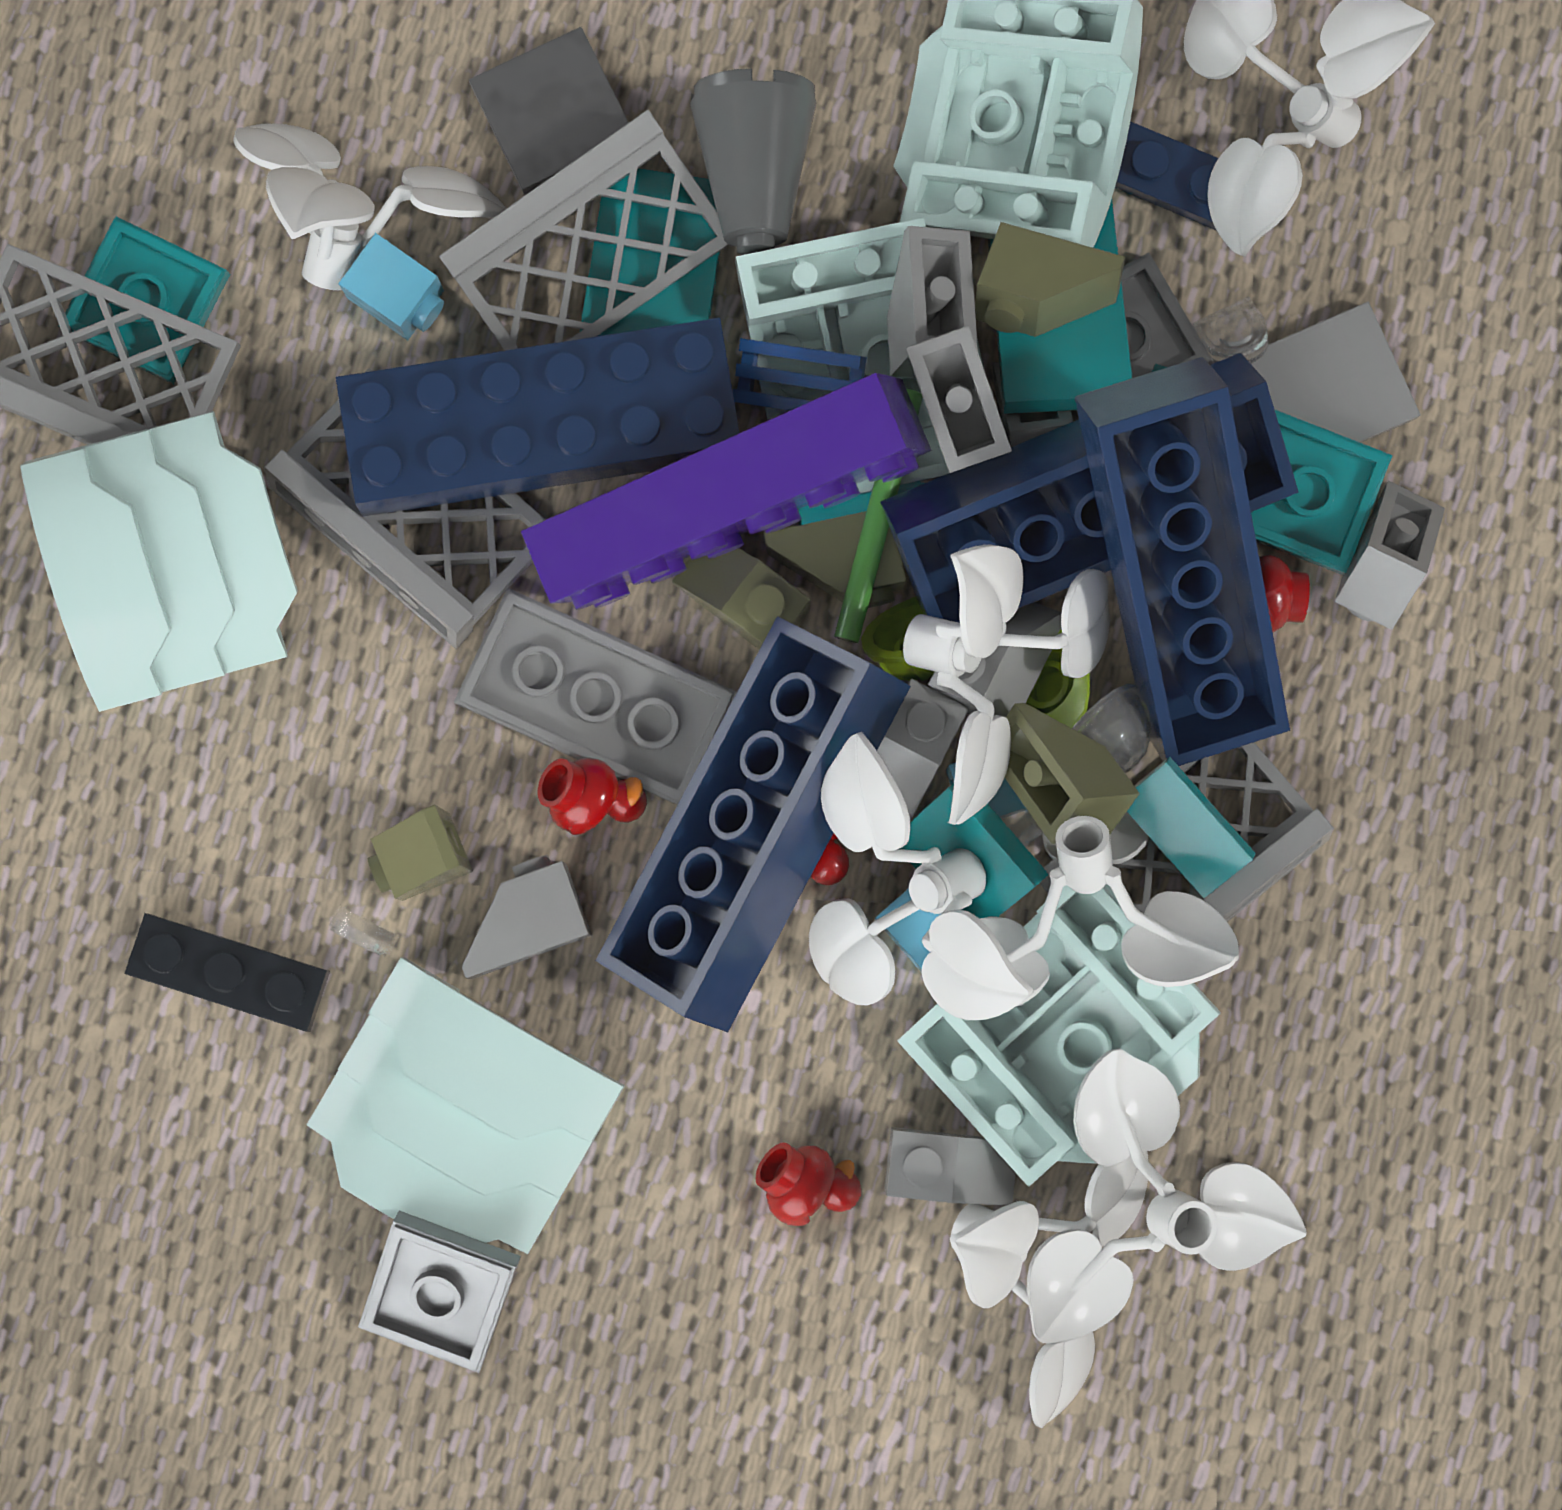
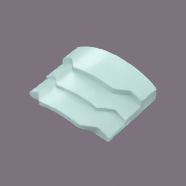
(1021, 116)
(836, 300)
(160, 558)
(1025, 1067)
(459, 1113)

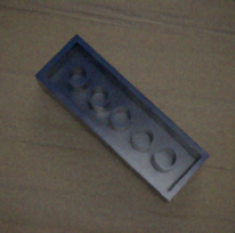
(535, 416)
(1046, 503)
(1184, 559)
(747, 827)

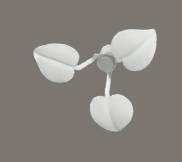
(1363, 46)
(334, 209)
(989, 596)
(1170, 945)
(966, 962)
(1237, 1224)
(992, 1254)

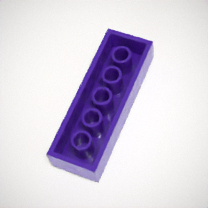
(727, 490)

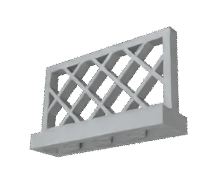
(560, 198)
(70, 414)
(384, 555)
(1275, 854)

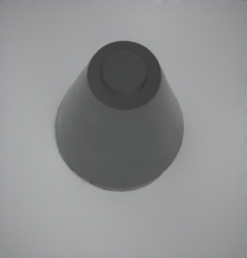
(754, 151)

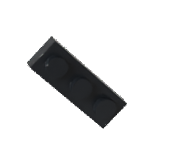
(227, 972)

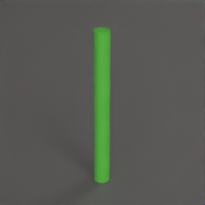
(868, 555)

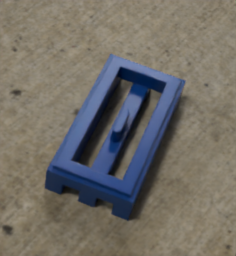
(748, 372)

